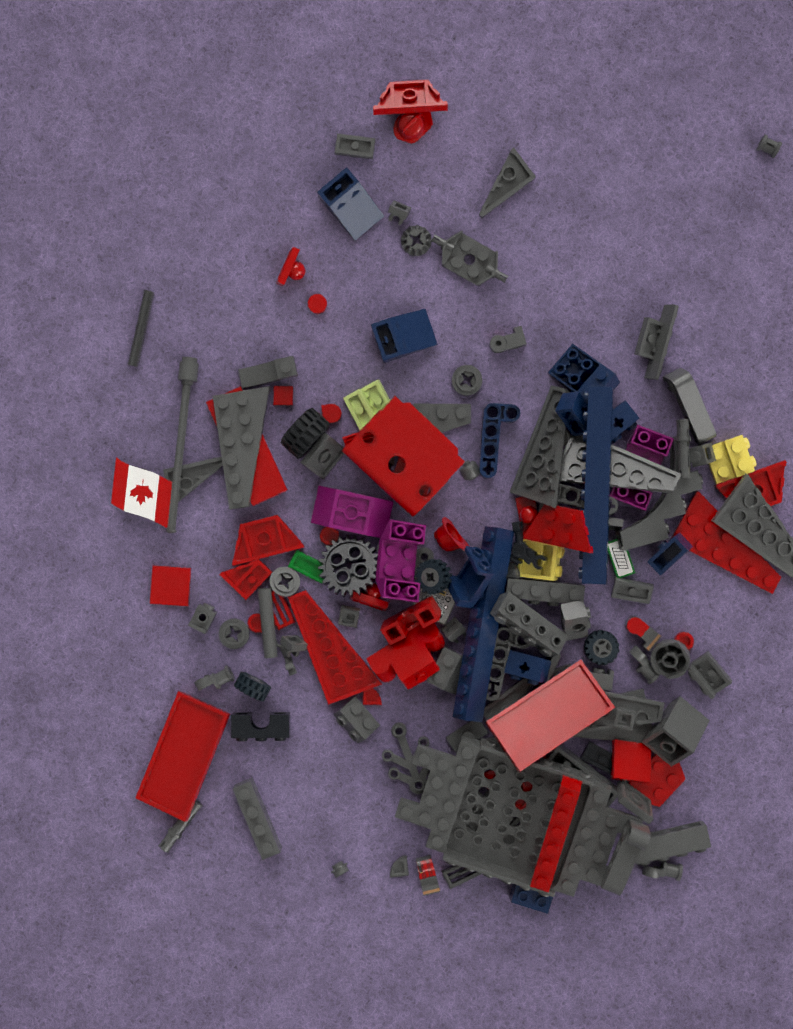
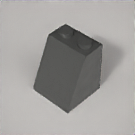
(677, 732)

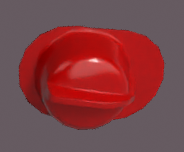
(412, 126)
(449, 537)

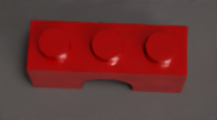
(399, 625)

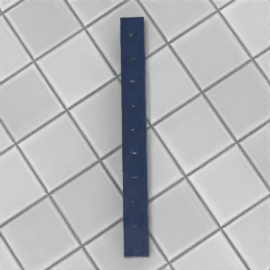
(597, 482)
(483, 630)

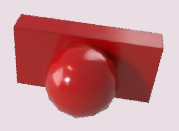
(291, 268)
(526, 511)
(371, 598)

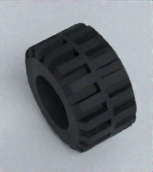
(304, 433)

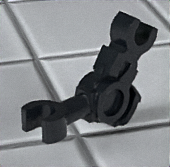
(521, 549)

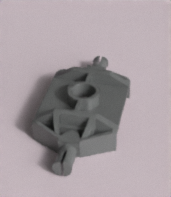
(460, 245)

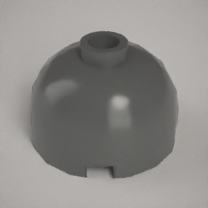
(670, 658)

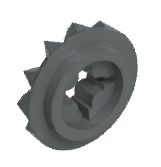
(417, 249)
(468, 371)
(288, 574)
(231, 642)

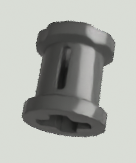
(769, 146)

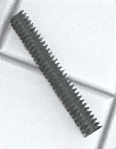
(140, 329)

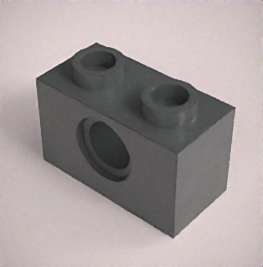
(575, 619)

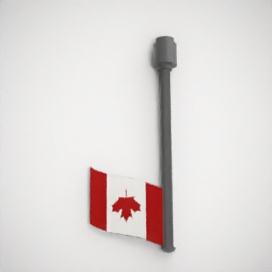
(145, 491)

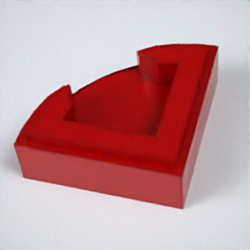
(371, 697)

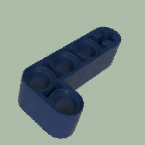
(493, 441)

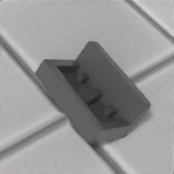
(708, 674)
(356, 720)

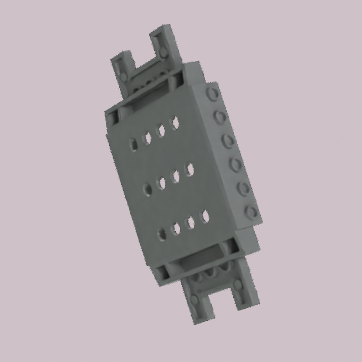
(453, 792)

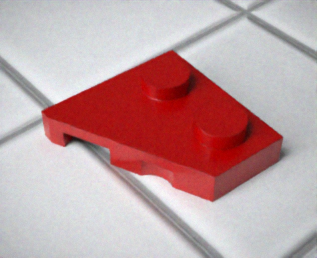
(247, 577)

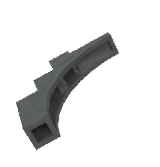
(652, 526)

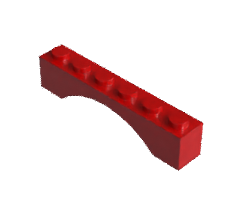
(556, 833)

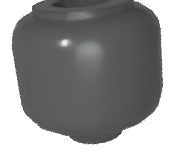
(469, 470)

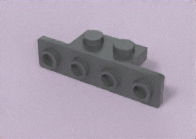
(655, 339)

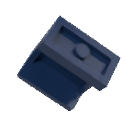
(471, 579)

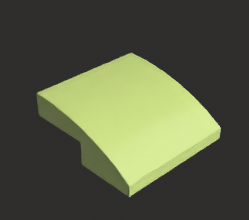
(366, 402)

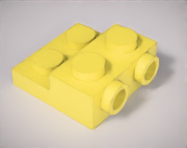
(731, 459)
(551, 568)

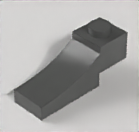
(268, 372)

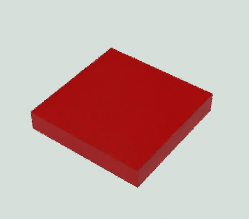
(170, 585)
(631, 761)

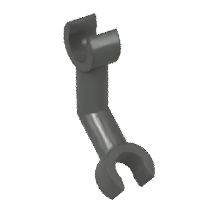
(288, 661)

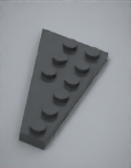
(756, 525)

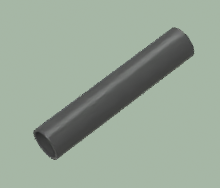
(267, 623)

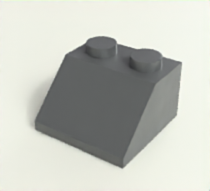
(448, 675)

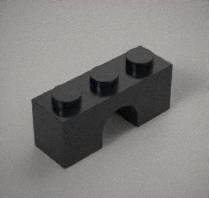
(244, 728)

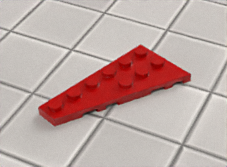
(721, 547)
(334, 659)

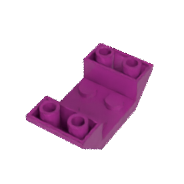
(650, 446)
(351, 512)
(398, 560)

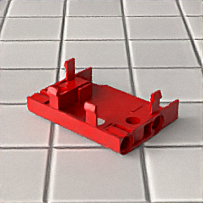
(405, 433)

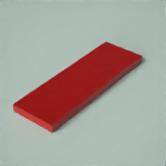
(267, 476)

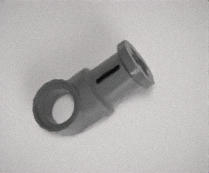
(644, 667)
(217, 679)
(665, 869)

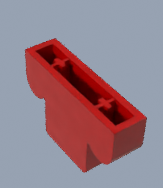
(409, 657)

